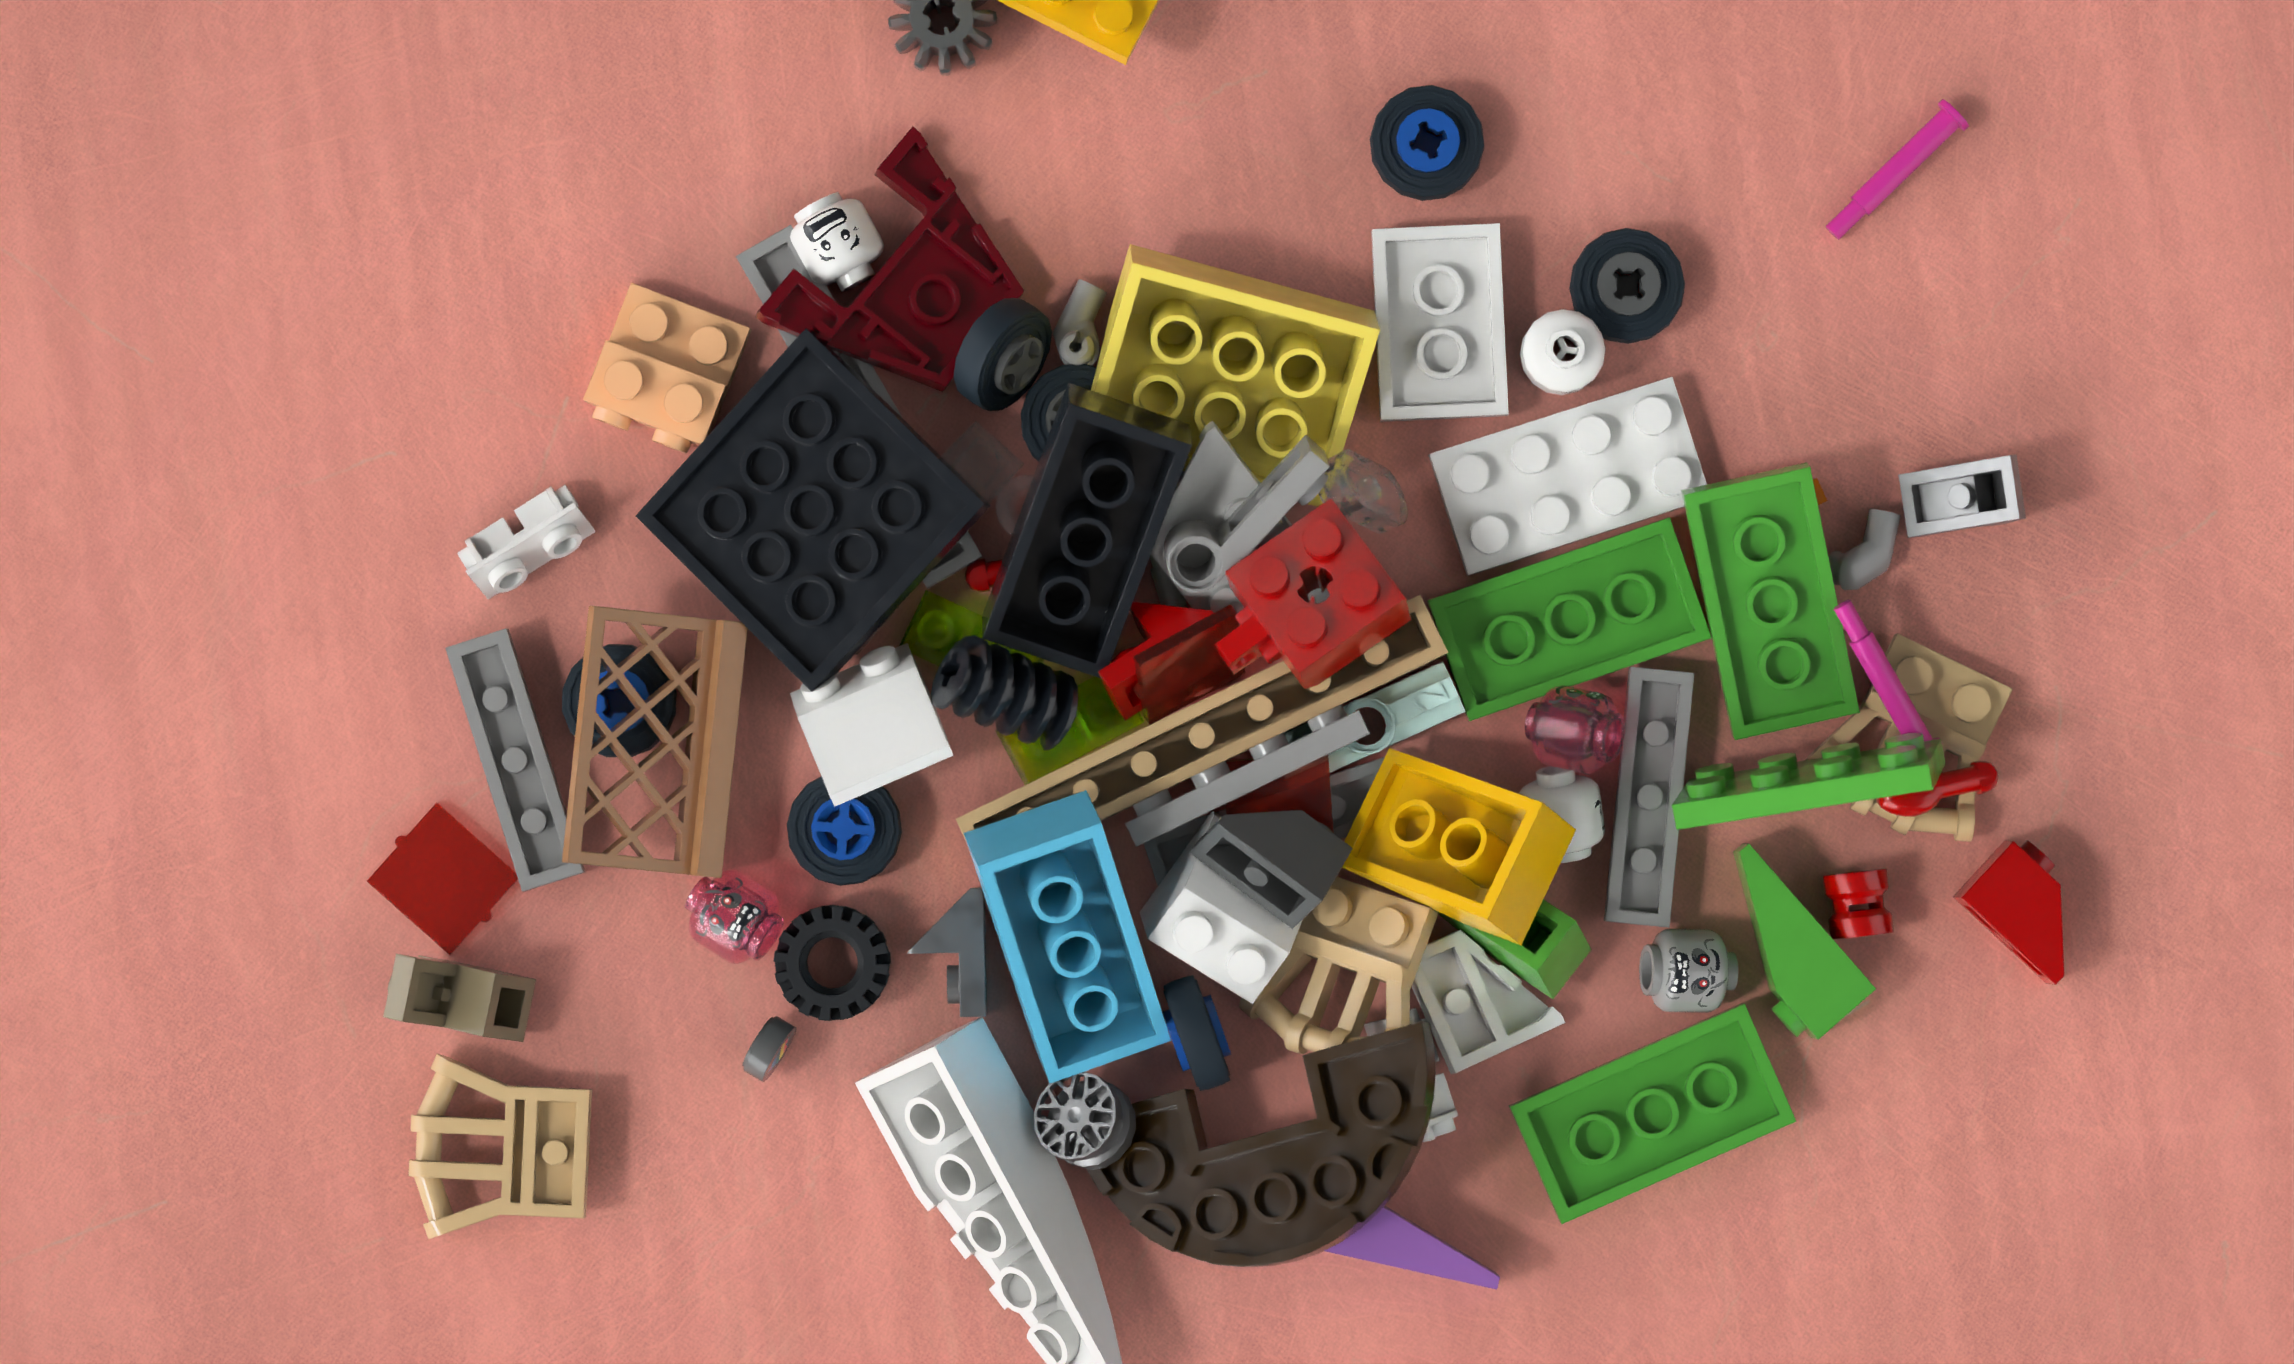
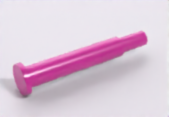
(1898, 168)
(1881, 673)

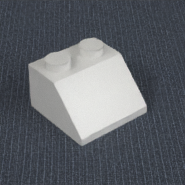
(871, 724)
(1216, 925)

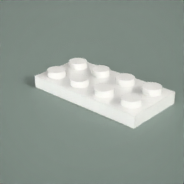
(1568, 476)

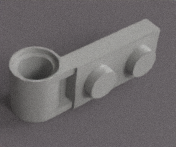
(1253, 523)

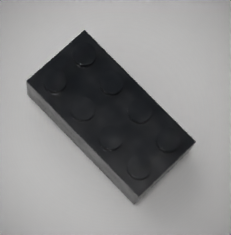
(1086, 530)

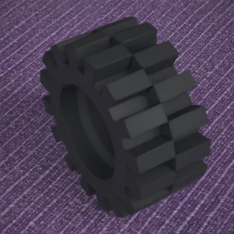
(793, 954)

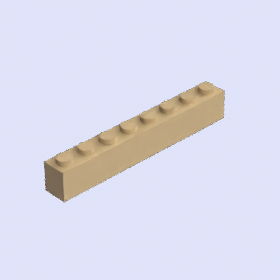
(1218, 728)

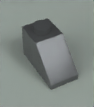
(1275, 859)

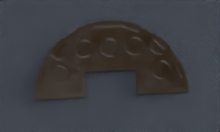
(1290, 1187)

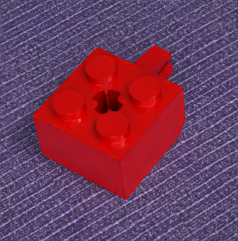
(1308, 635)

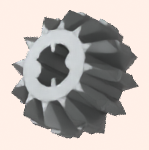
(942, 45)

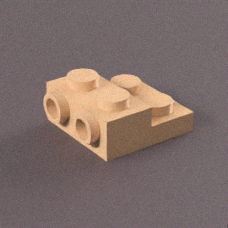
(666, 368)

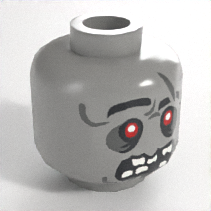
(1687, 970)

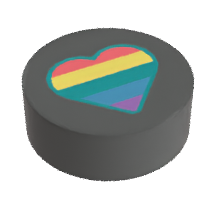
(768, 1048)

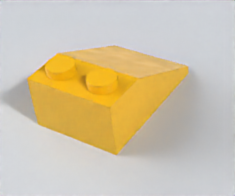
(1457, 845)

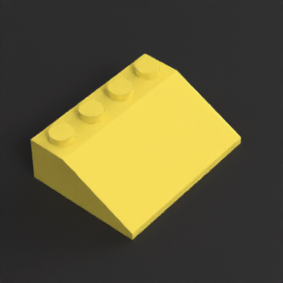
(1235, 353)

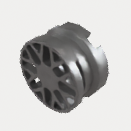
(1086, 1122)

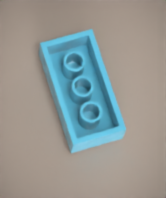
(1067, 936)

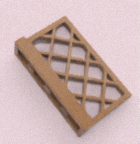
(708, 748)

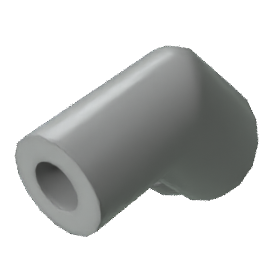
(1075, 330)
(1869, 558)

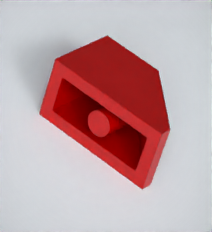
(2020, 906)

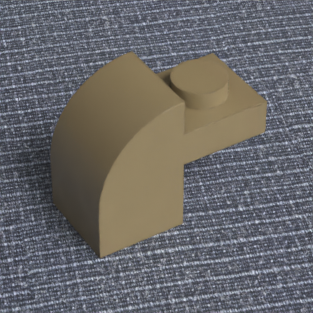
(459, 997)

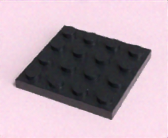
(812, 510)

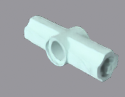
(1407, 708)

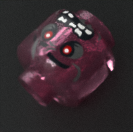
(1575, 729)
(734, 917)

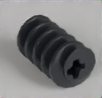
(1006, 691)

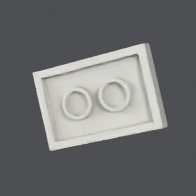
(1440, 322)

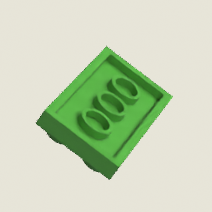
(1770, 601)
(1569, 619)
(1790, 786)
(1652, 1113)

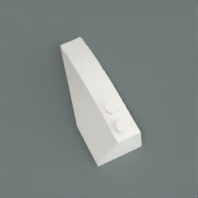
(974, 1155)

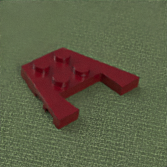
(925, 293)

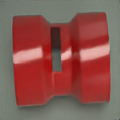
(1856, 889)

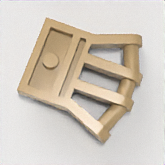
(1954, 706)
(1354, 931)
(542, 1149)

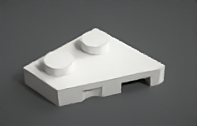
(1475, 1003)

